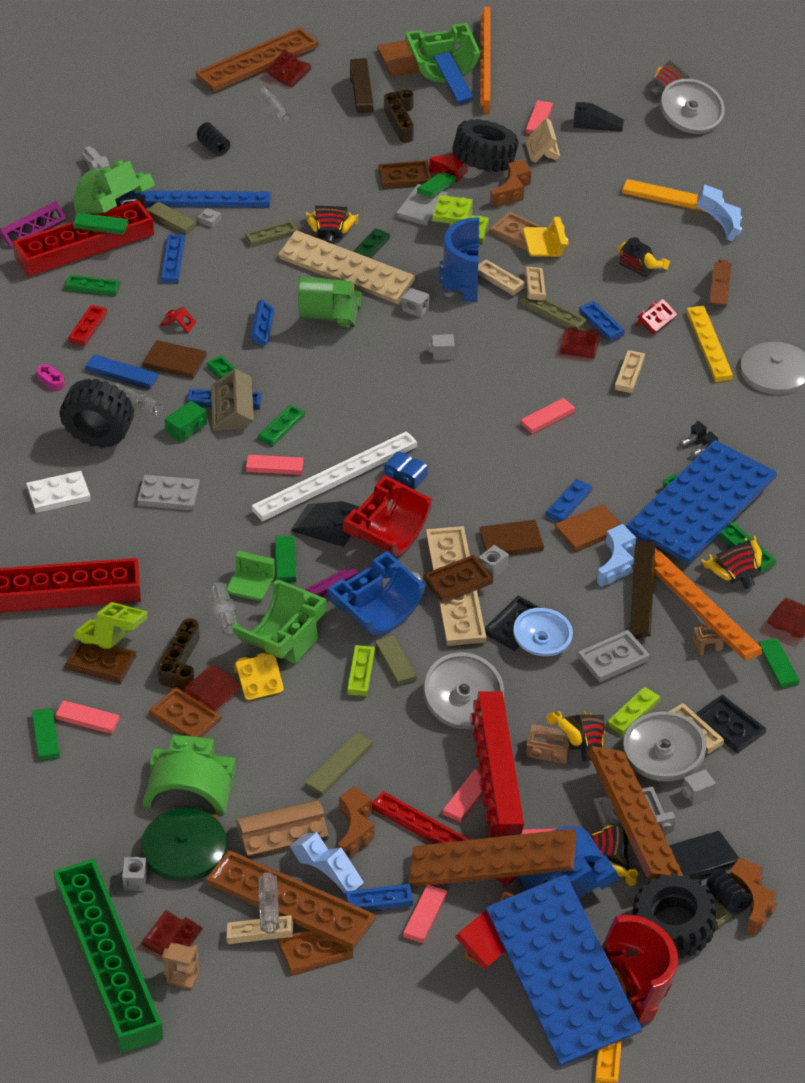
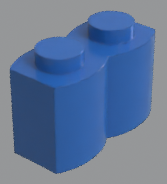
(405, 469)

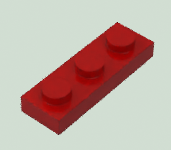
(87, 325)

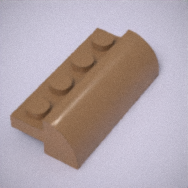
(281, 827)

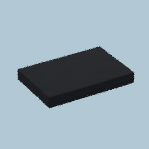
(502, 625)
(731, 723)
(704, 854)

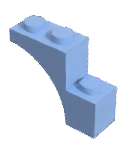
(727, 215)
(621, 544)
(333, 862)

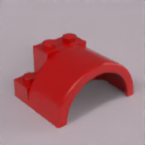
(393, 528)
(647, 972)

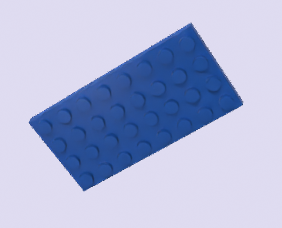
(701, 501)
(563, 970)

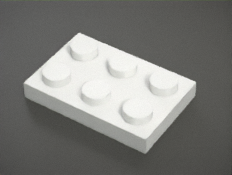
(58, 491)

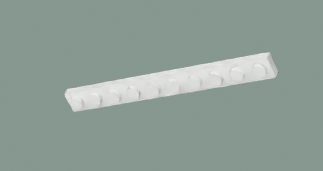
(333, 476)

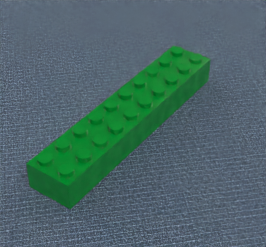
(108, 956)

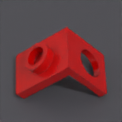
(178, 315)

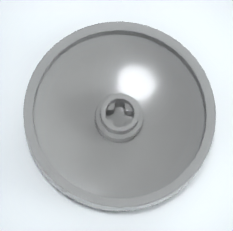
(692, 106)
(774, 368)
(454, 685)
(664, 746)

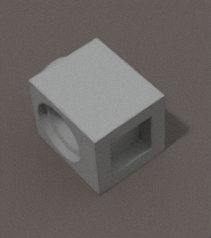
(415, 302)
(494, 561)
(134, 874)

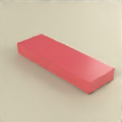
(541, 111)
(547, 415)
(275, 464)
(87, 717)
(464, 798)
(425, 914)

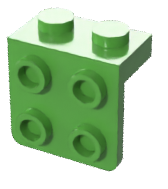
(252, 576)

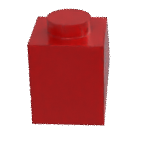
(448, 164)

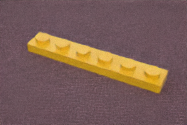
(709, 344)

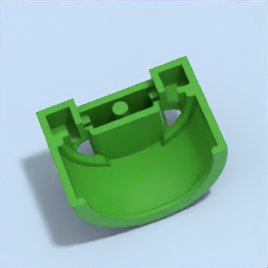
(441, 42)
(114, 182)
(328, 300)
(289, 623)
(191, 767)

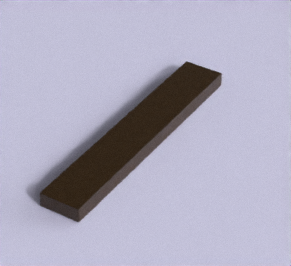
(642, 590)

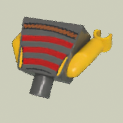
(665, 75)

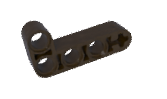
(361, 85)
(396, 108)
(172, 667)

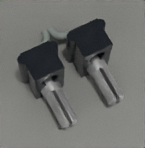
(699, 435)

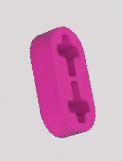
(50, 377)

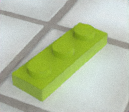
(361, 670)
(635, 708)

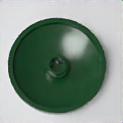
(184, 844)

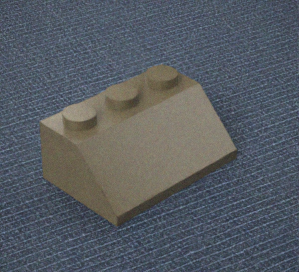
(232, 401)

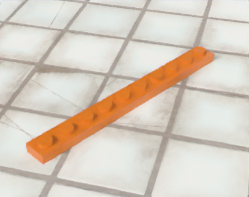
(485, 61)
(705, 608)

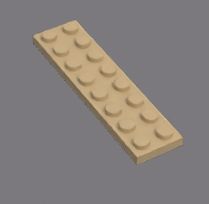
(346, 265)
(462, 615)

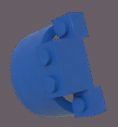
(461, 258)
(374, 606)
(582, 877)

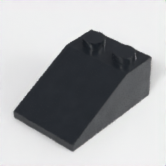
(325, 522)

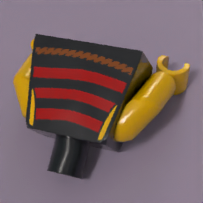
(331, 222)
(639, 257)
(737, 562)
(581, 729)
(615, 845)

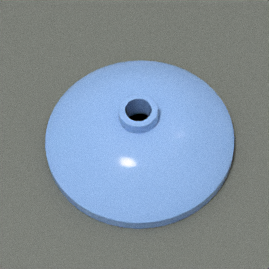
(543, 632)

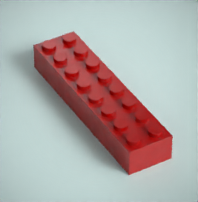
(66, 244)
(69, 585)
(496, 765)

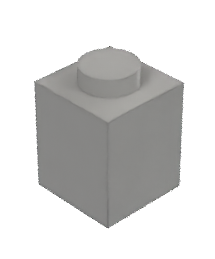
(442, 347)
(699, 787)

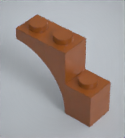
(513, 190)
(720, 282)
(356, 808)
(750, 878)

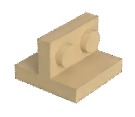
(543, 142)

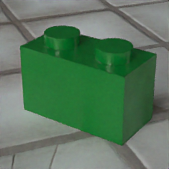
(185, 421)

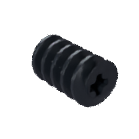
(213, 139)
(728, 892)

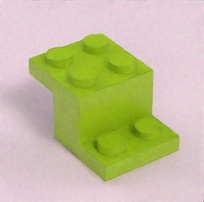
(454, 209)
(110, 625)

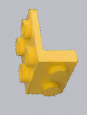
(546, 240)
(259, 676)

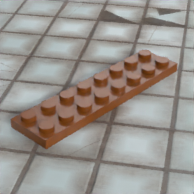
(254, 59)
(634, 812)
(493, 858)
(307, 905)

